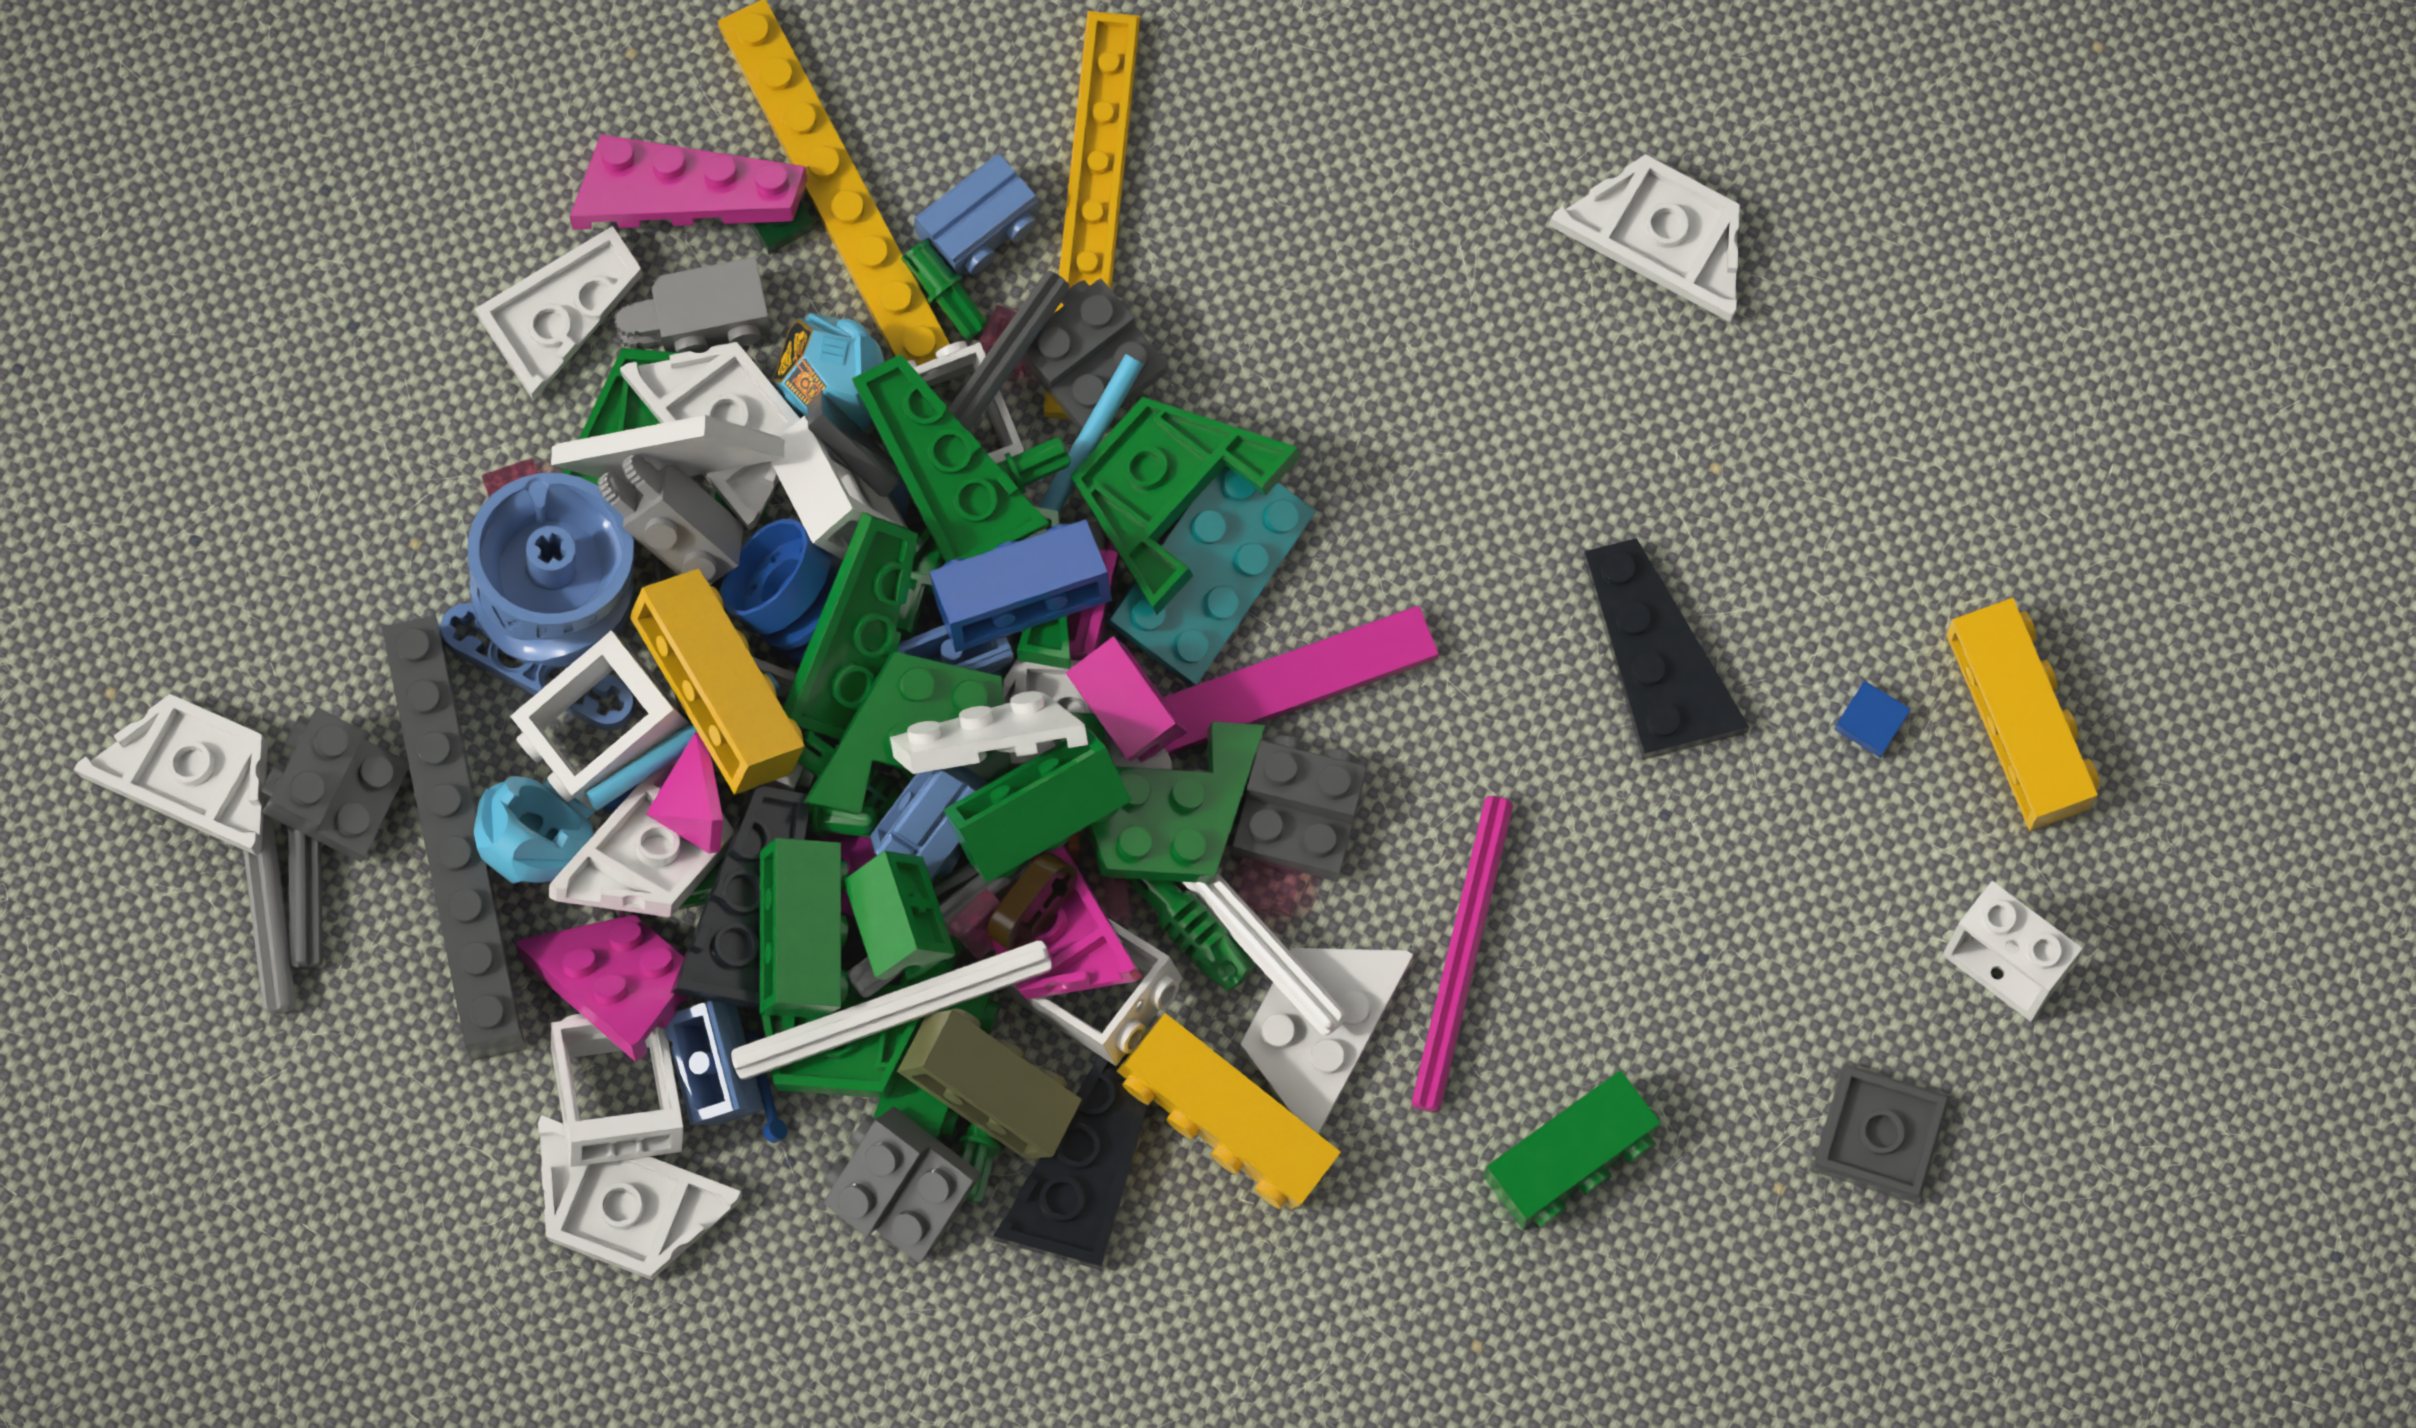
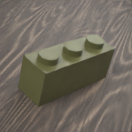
(990, 1083)

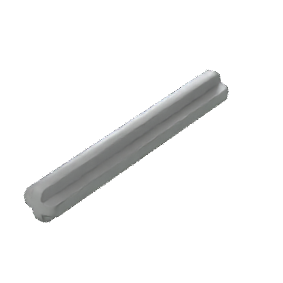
(270, 924)

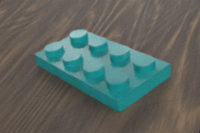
(1233, 546)

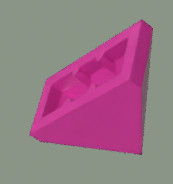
(691, 800)

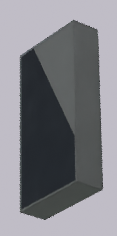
(851, 444)

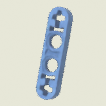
(533, 677)

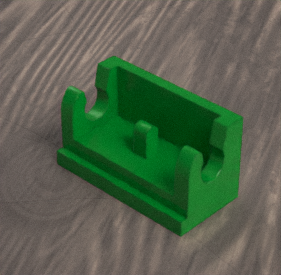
(898, 915)

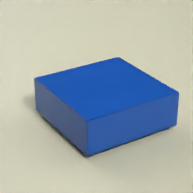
(1872, 719)

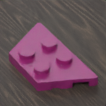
(1081, 946)
(612, 975)

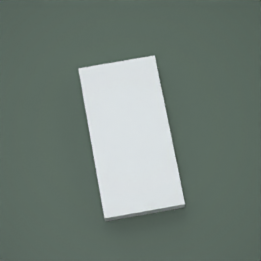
(691, 444)

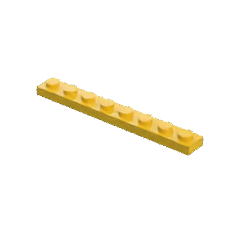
(833, 183)

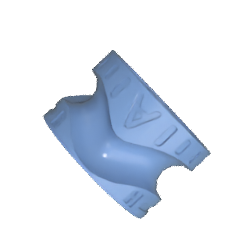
(550, 568)

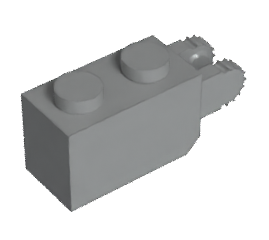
(699, 309)
(674, 518)

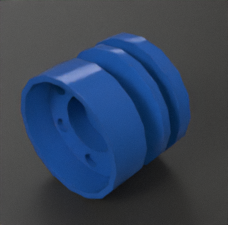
(781, 586)

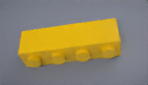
(717, 680)
(2023, 714)
(1228, 1113)

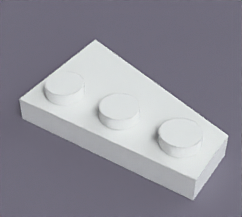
(559, 307)
(1005, 728)

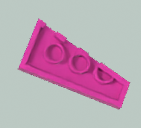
(661, 181)

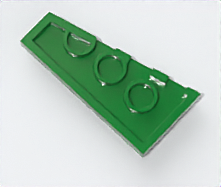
(952, 480)
(854, 628)

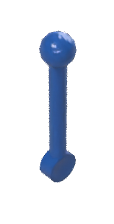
(775, 1128)

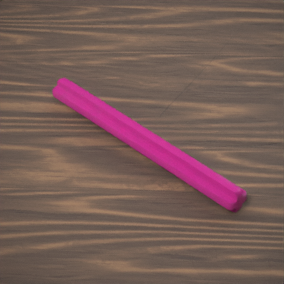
(1462, 954)

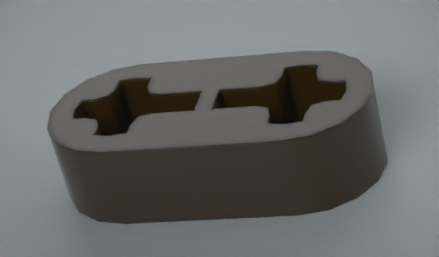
(1032, 901)

